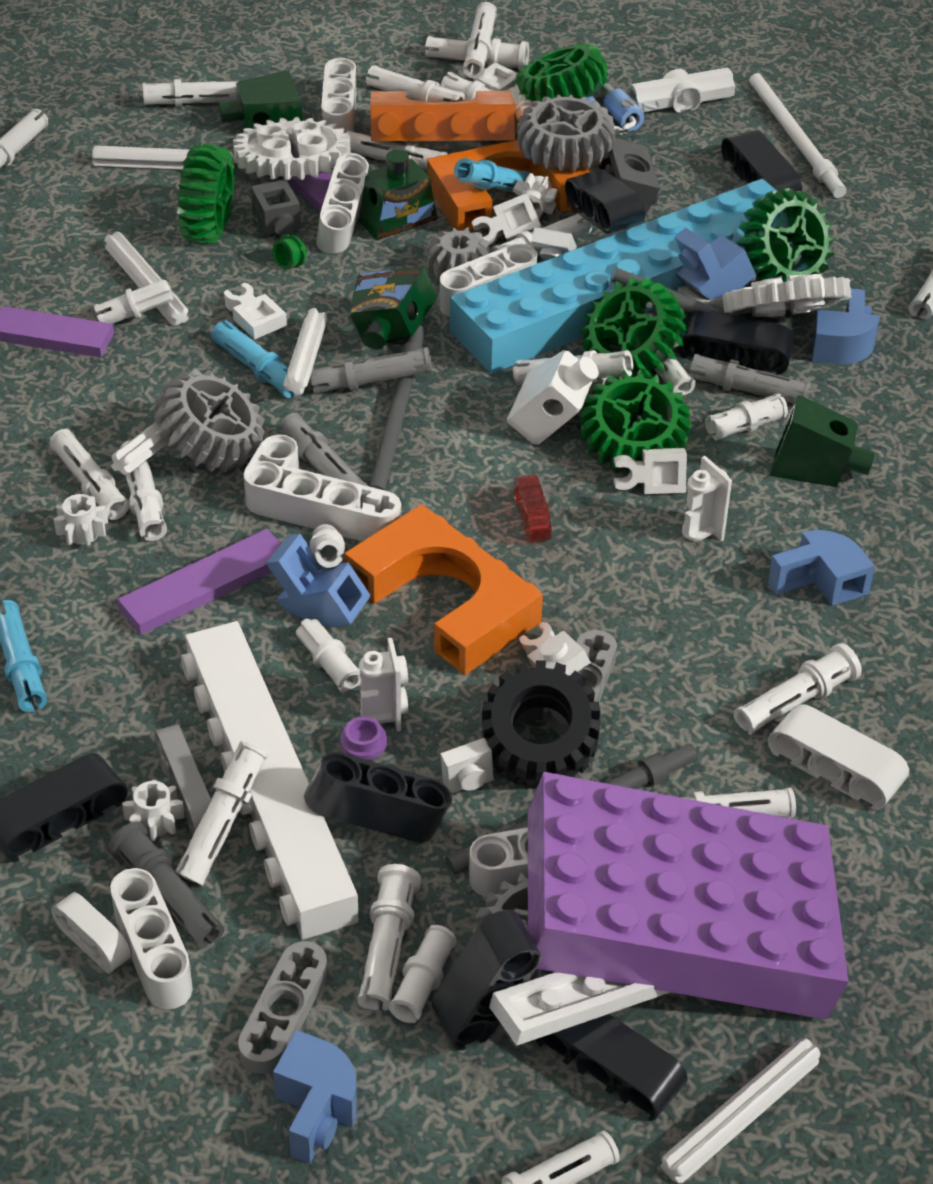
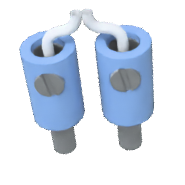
(622, 109)

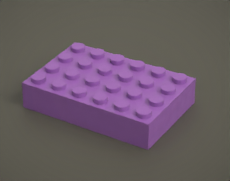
(684, 896)

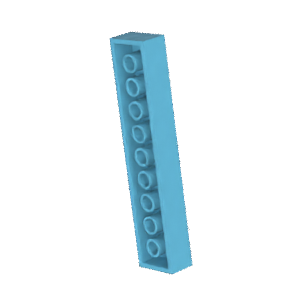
(548, 301)

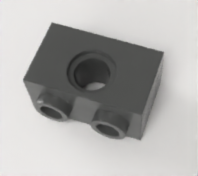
(633, 167)

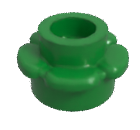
(289, 249)

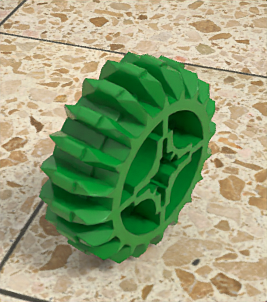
(564, 71)
(205, 193)
(797, 232)
(623, 321)
(621, 404)

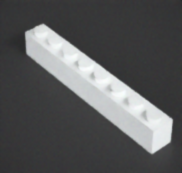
(295, 838)

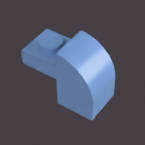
(712, 266)
(845, 335)
(829, 561)
(314, 591)
(322, 1085)

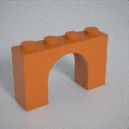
(480, 119)
(466, 202)
(427, 545)

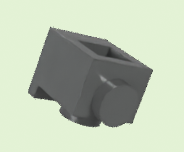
(280, 217)

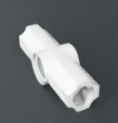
(683, 90)

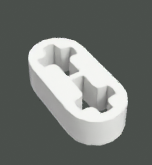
(91, 932)

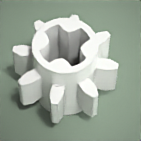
(539, 191)
(80, 519)
(155, 807)

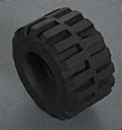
(549, 690)

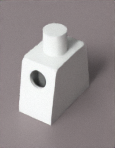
(563, 383)

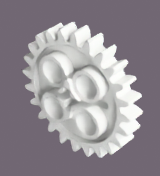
(269, 153)
(799, 294)

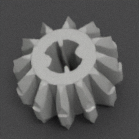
(454, 249)

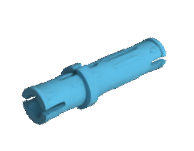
(487, 175)
(266, 365)
(21, 666)

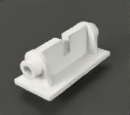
(707, 501)
(381, 686)

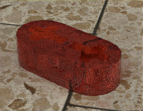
(532, 508)

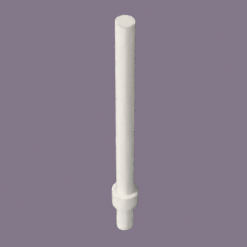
(822, 168)

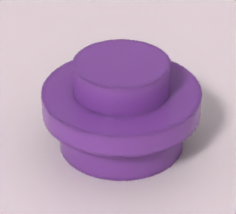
(363, 738)

